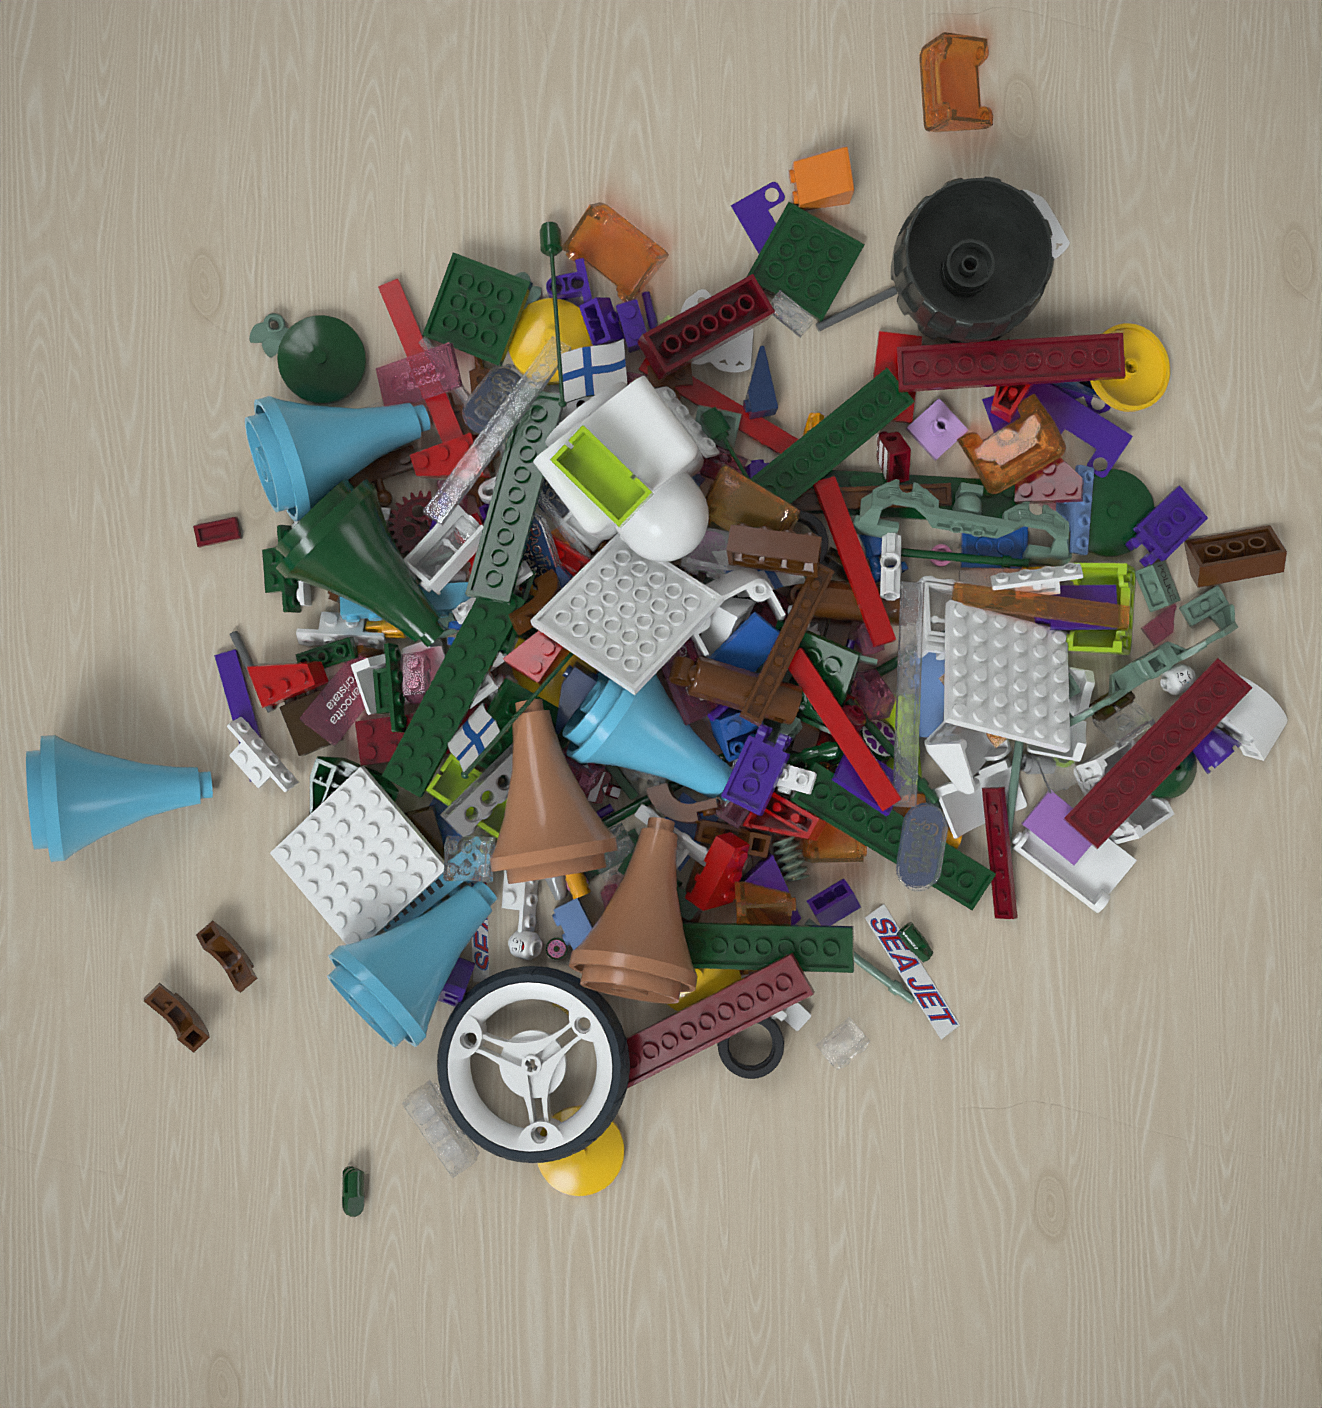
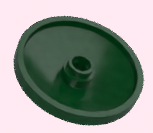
(321, 359)
(1116, 508)

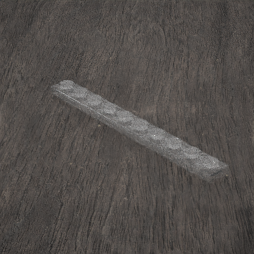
(495, 433)
(908, 692)

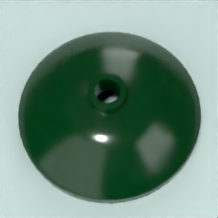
(1179, 780)

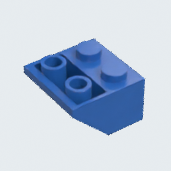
(732, 732)

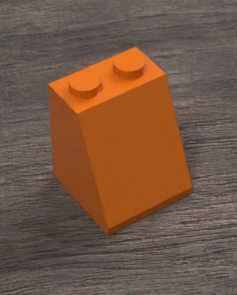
(822, 180)

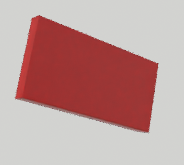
(887, 358)

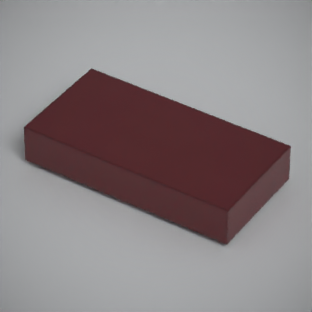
(217, 532)

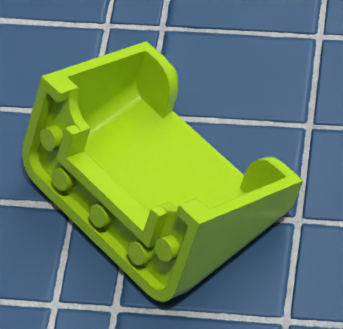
(1106, 641)

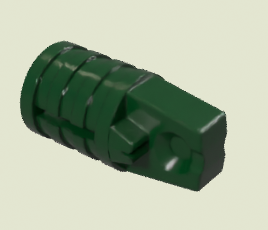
(915, 942)

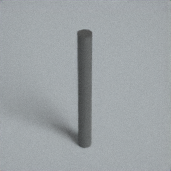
(856, 308)
(245, 656)

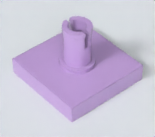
(936, 429)

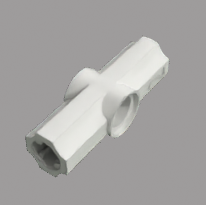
(890, 576)

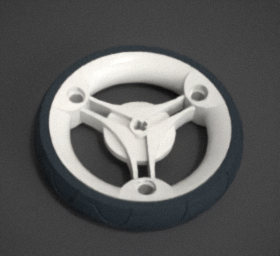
(515, 1067)

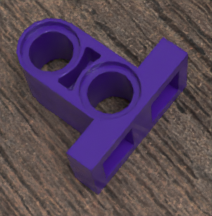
(566, 282)
(457, 982)

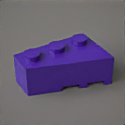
(768, 874)

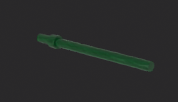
(1005, 561)
(922, 783)

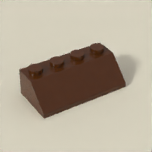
(774, 550)
(1235, 556)

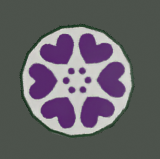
(875, 747)

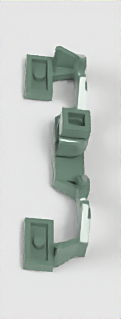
(966, 518)
(1163, 657)

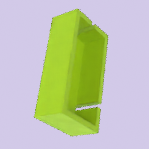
(602, 477)
(452, 785)

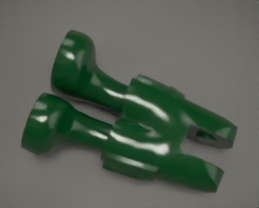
(826, 754)

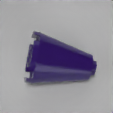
(1215, 749)

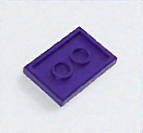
(849, 779)

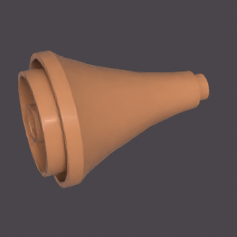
(547, 817)
(640, 938)

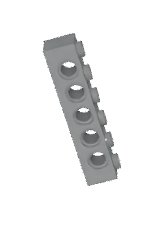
(472, 796)

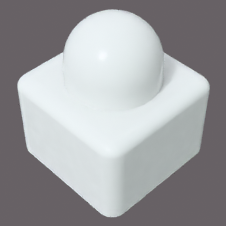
(657, 450)

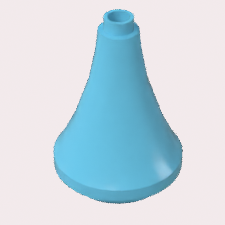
(312, 448)
(644, 736)
(90, 794)
(400, 973)

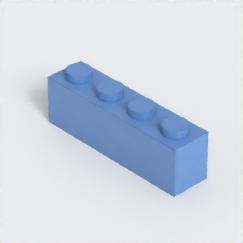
(931, 694)
(574, 922)

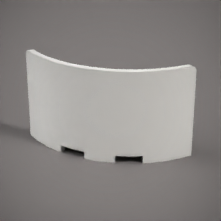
(364, 670)
(1077, 704)
(1255, 722)
(967, 810)

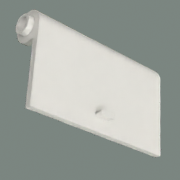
(1089, 878)

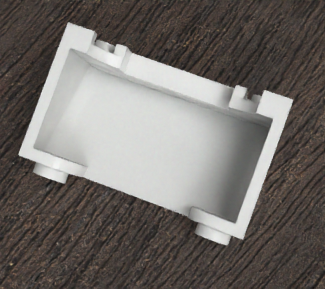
(962, 753)
(1145, 817)

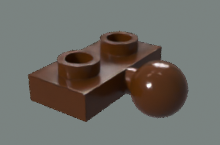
(680, 378)

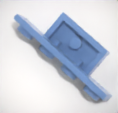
(1079, 513)

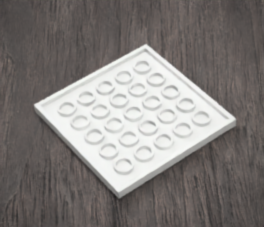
(626, 613)
(1006, 677)
(359, 858)

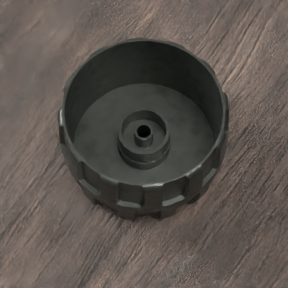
(980, 225)

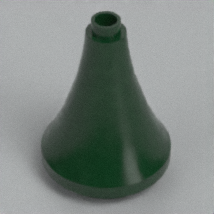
(351, 553)

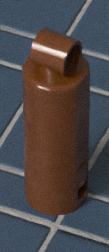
(840, 603)
(732, 686)

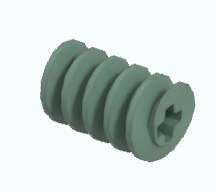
(790, 858)

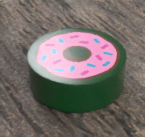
(556, 948)

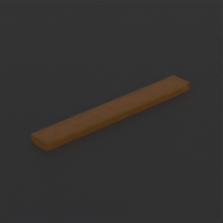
(1042, 605)

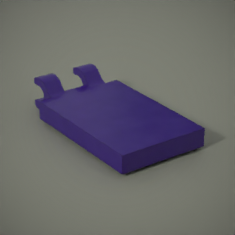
(1167, 526)
(1096, 593)
(757, 771)

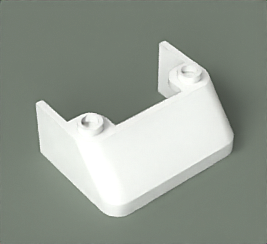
(734, 583)

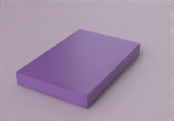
(1048, 824)

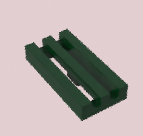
(622, 781)

